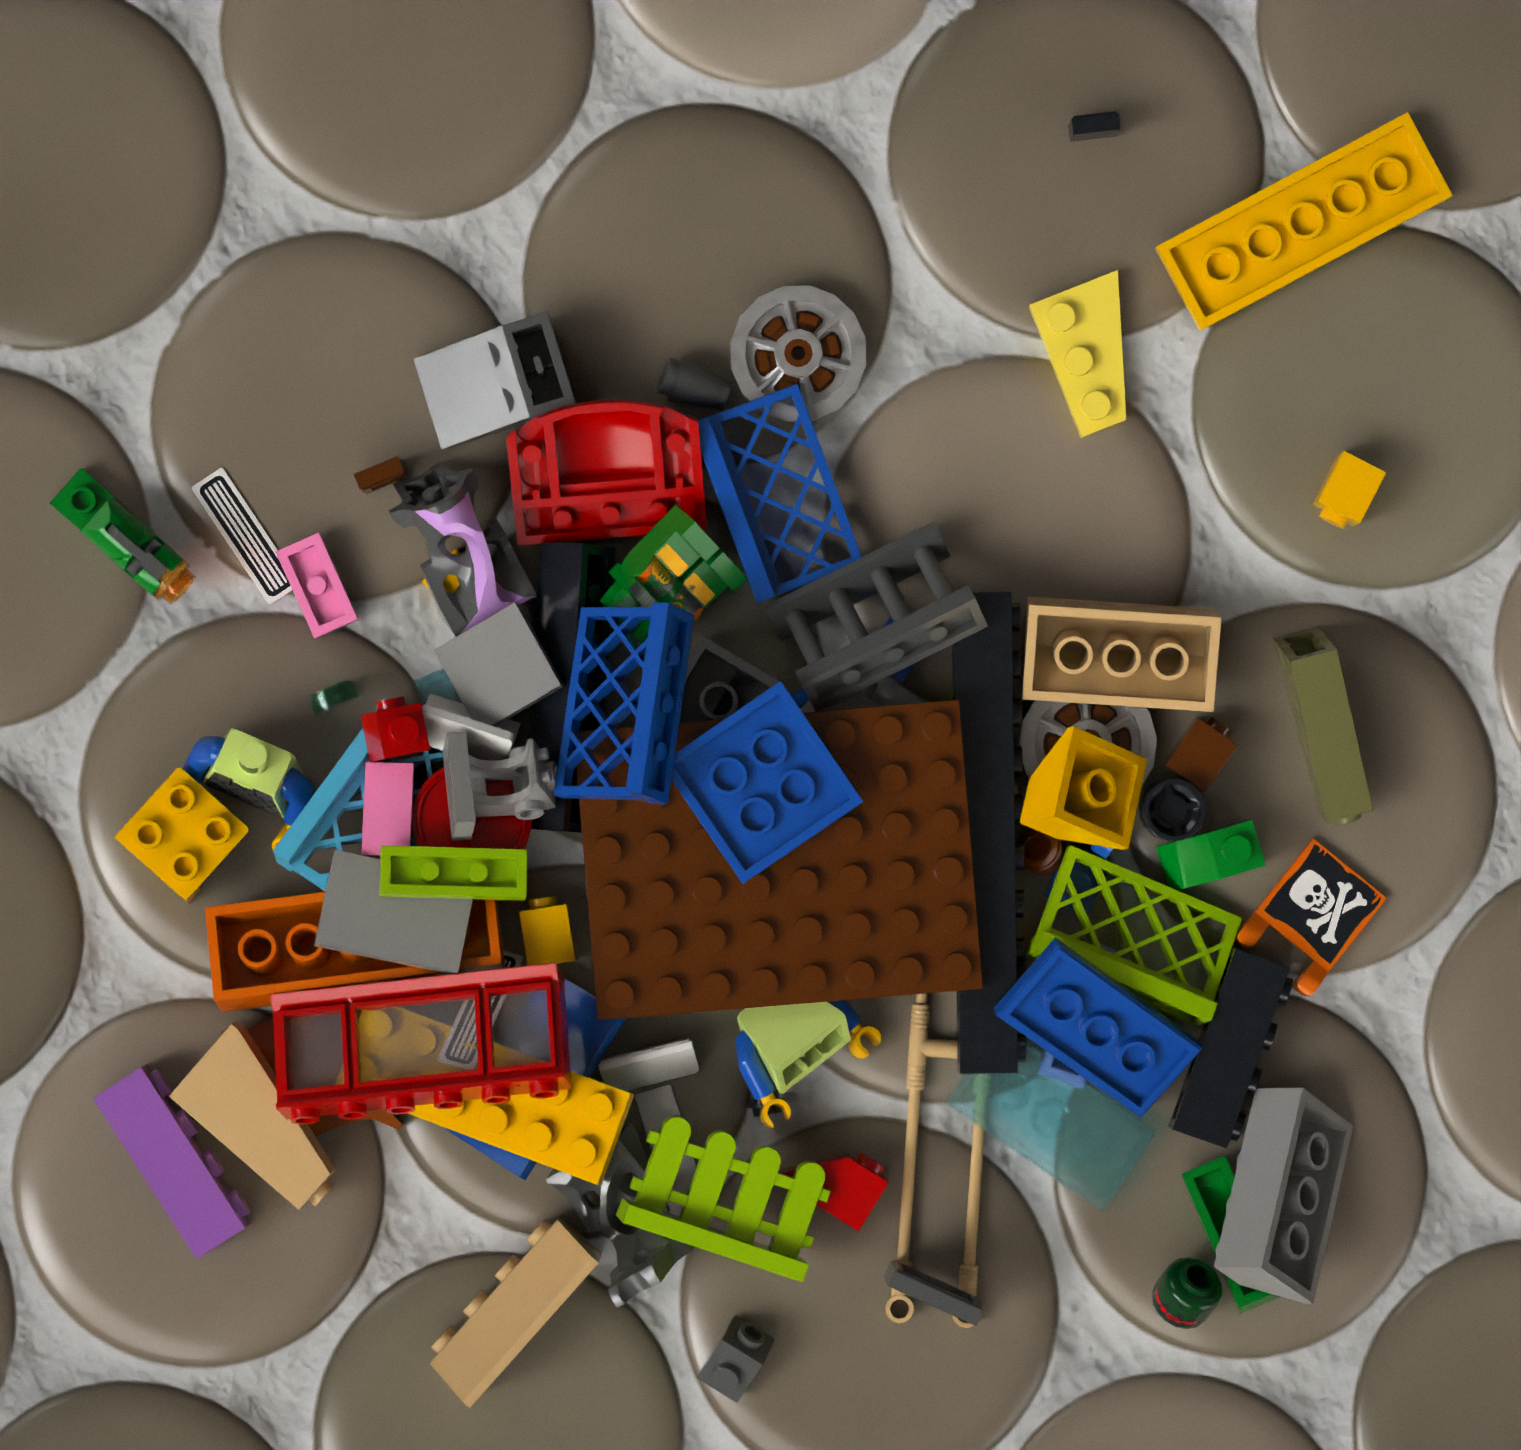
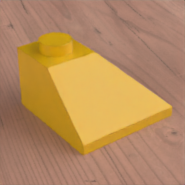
(1085, 791)

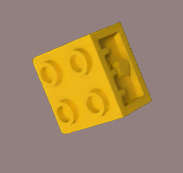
(182, 834)

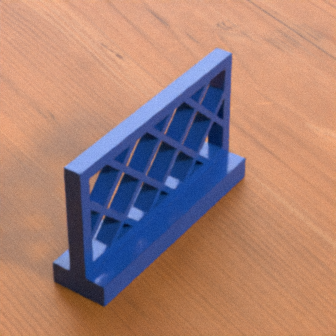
(737, 507)
(654, 704)

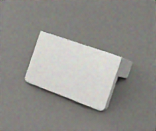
(483, 740)

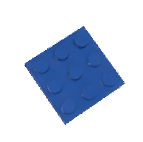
(762, 782)

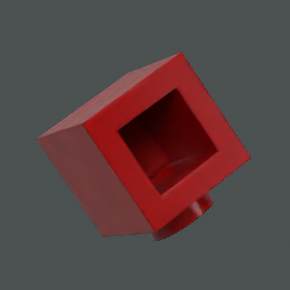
(395, 729)

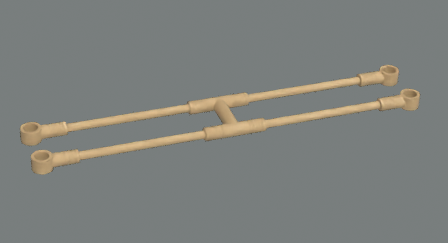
(919, 1049)

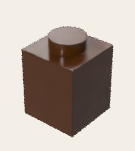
(1201, 752)

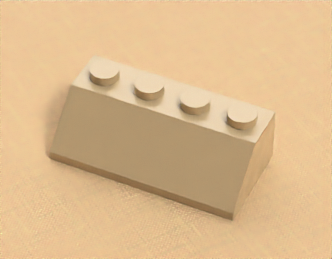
(1120, 654)
(514, 1310)

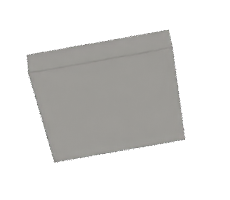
(499, 667)

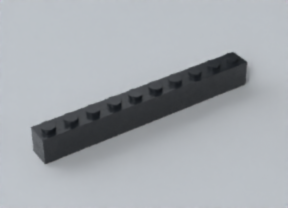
(988, 712)

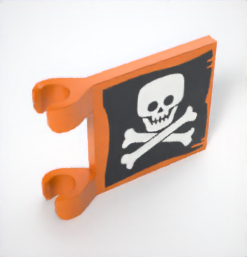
(1318, 909)

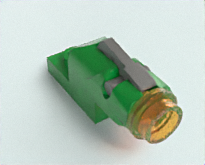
(123, 537)

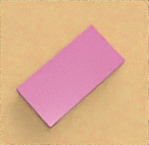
(387, 806)

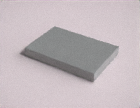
(391, 929)

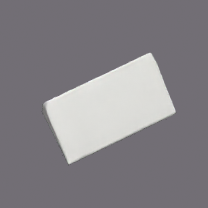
(650, 1065)

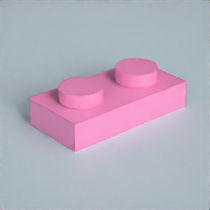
(317, 585)

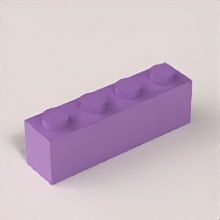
(172, 1160)

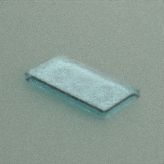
(1056, 1127)

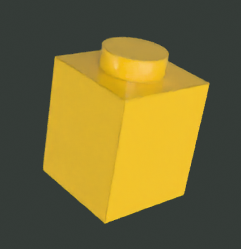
(1348, 490)
(547, 932)

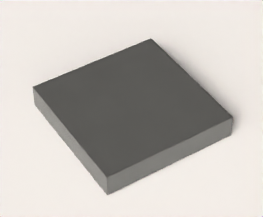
(933, 1292)

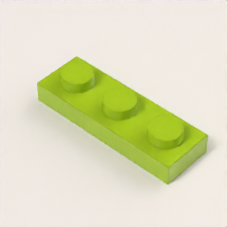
(453, 873)

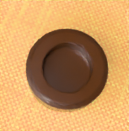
(1042, 852)

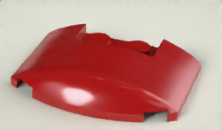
(603, 471)

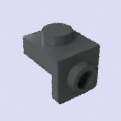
(736, 1358)

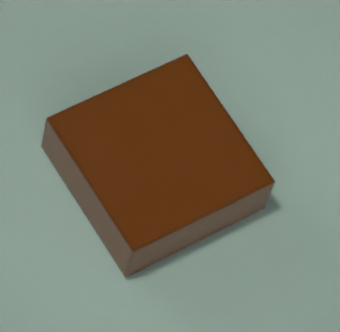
(380, 475)

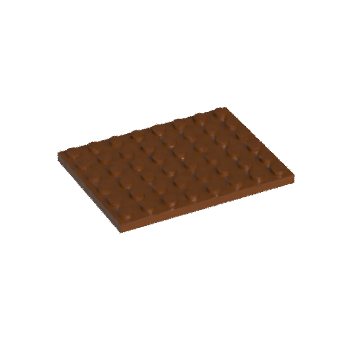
(847, 915)

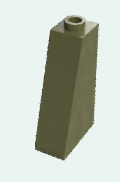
(1324, 724)

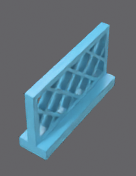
(328, 805)

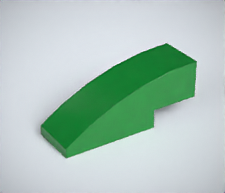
(1209, 1191)

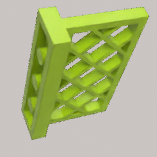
(1159, 991)

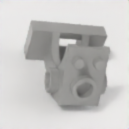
(466, 786)

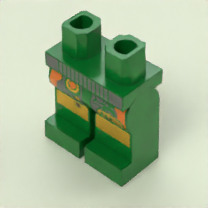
(672, 566)

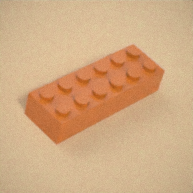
(271, 950)

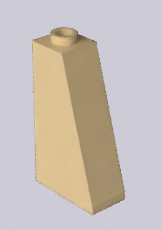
(236, 1101)

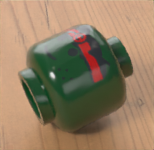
(1186, 1293)

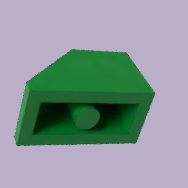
(1211, 855)

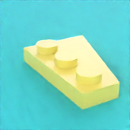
(1086, 350)

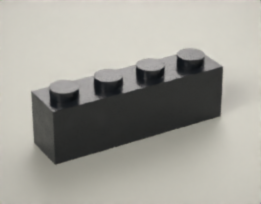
(1231, 1047)

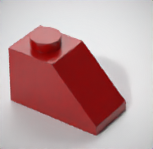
(853, 1186)

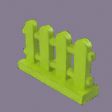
(704, 1191)

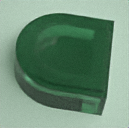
(333, 697)

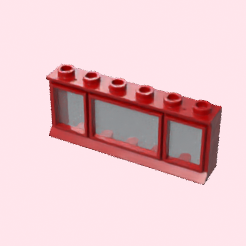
(421, 1043)

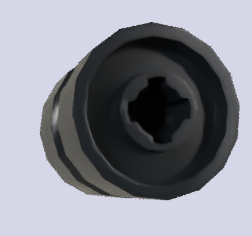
(1172, 810)

